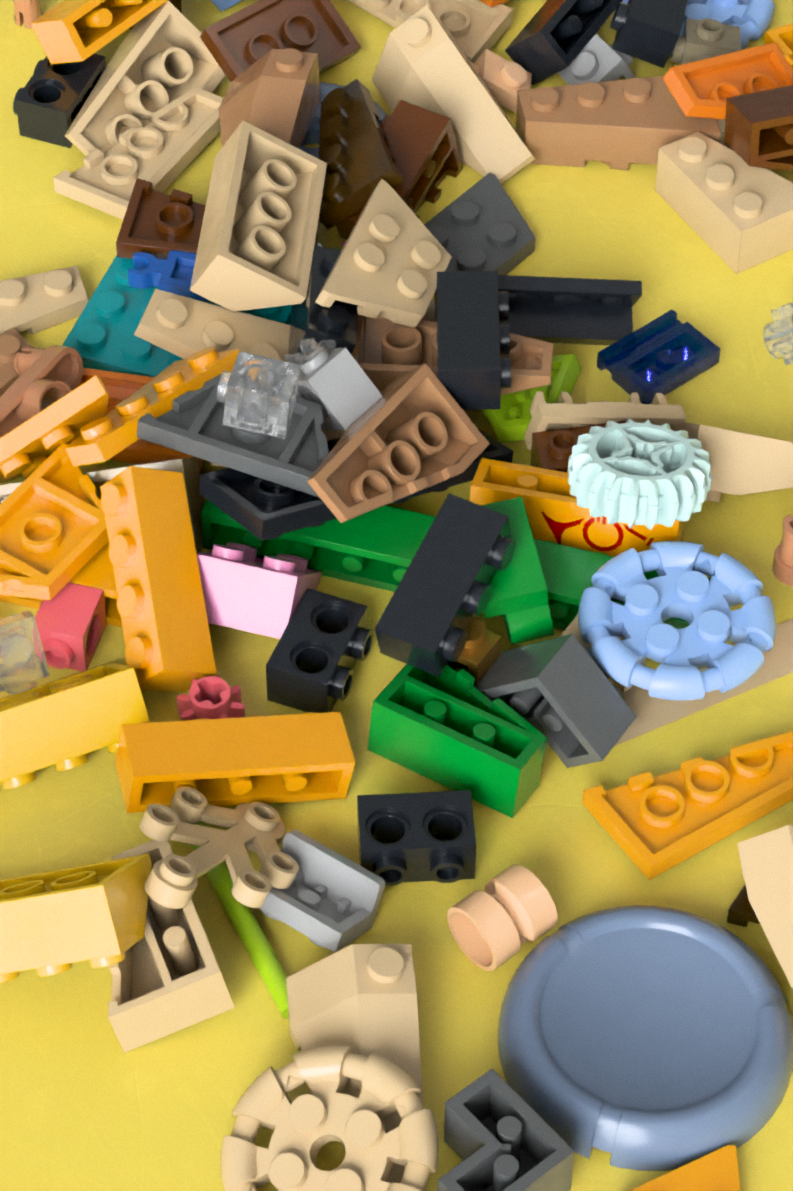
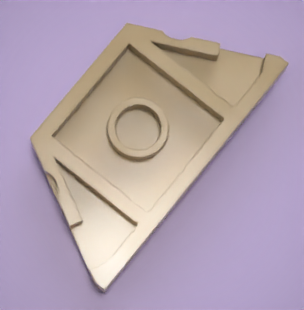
(387, 262)

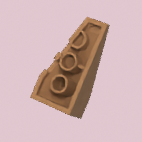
(274, 95)
(393, 350)
(398, 447)

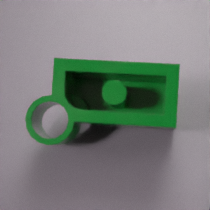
(521, 588)

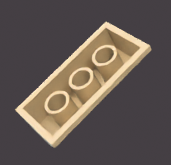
(258, 223)

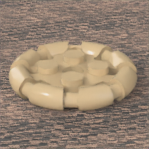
(331, 1116)

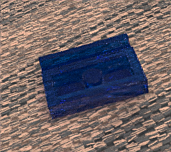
(658, 357)

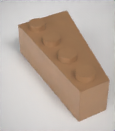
(604, 122)

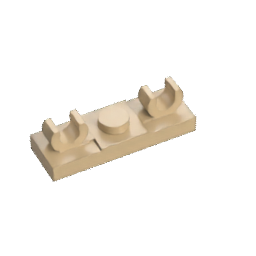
(568, 414)

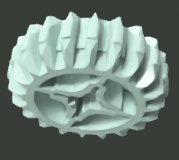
(639, 473)

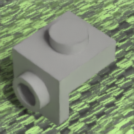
(597, 64)

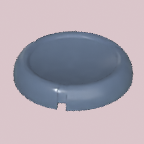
(647, 1036)

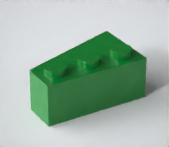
(458, 737)

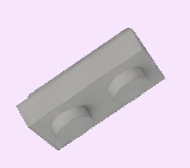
(329, 897)

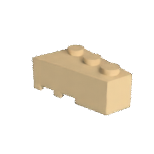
(730, 205)
(167, 975)

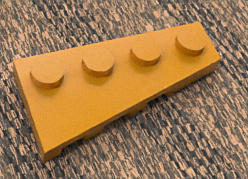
(118, 429)
(690, 809)

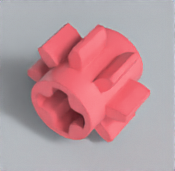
(210, 699)

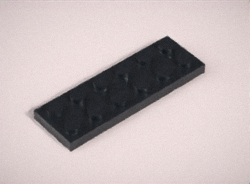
(276, 509)

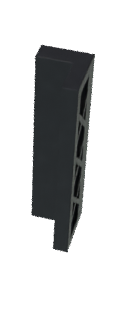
(569, 308)

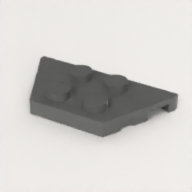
(483, 230)
(198, 430)

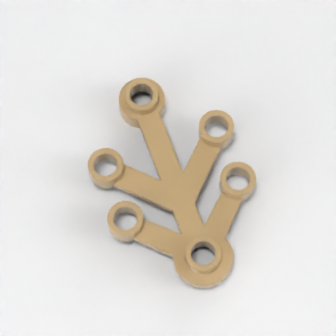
(250, 826)

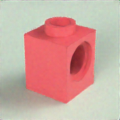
(72, 626)

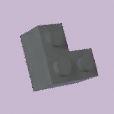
(562, 696)
(502, 1142)

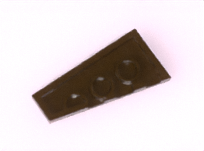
(354, 152)

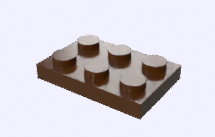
(280, 24)

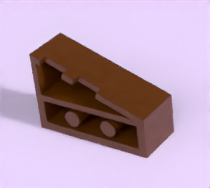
(762, 128)
(423, 154)

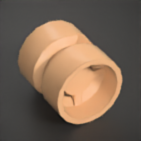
(502, 917)

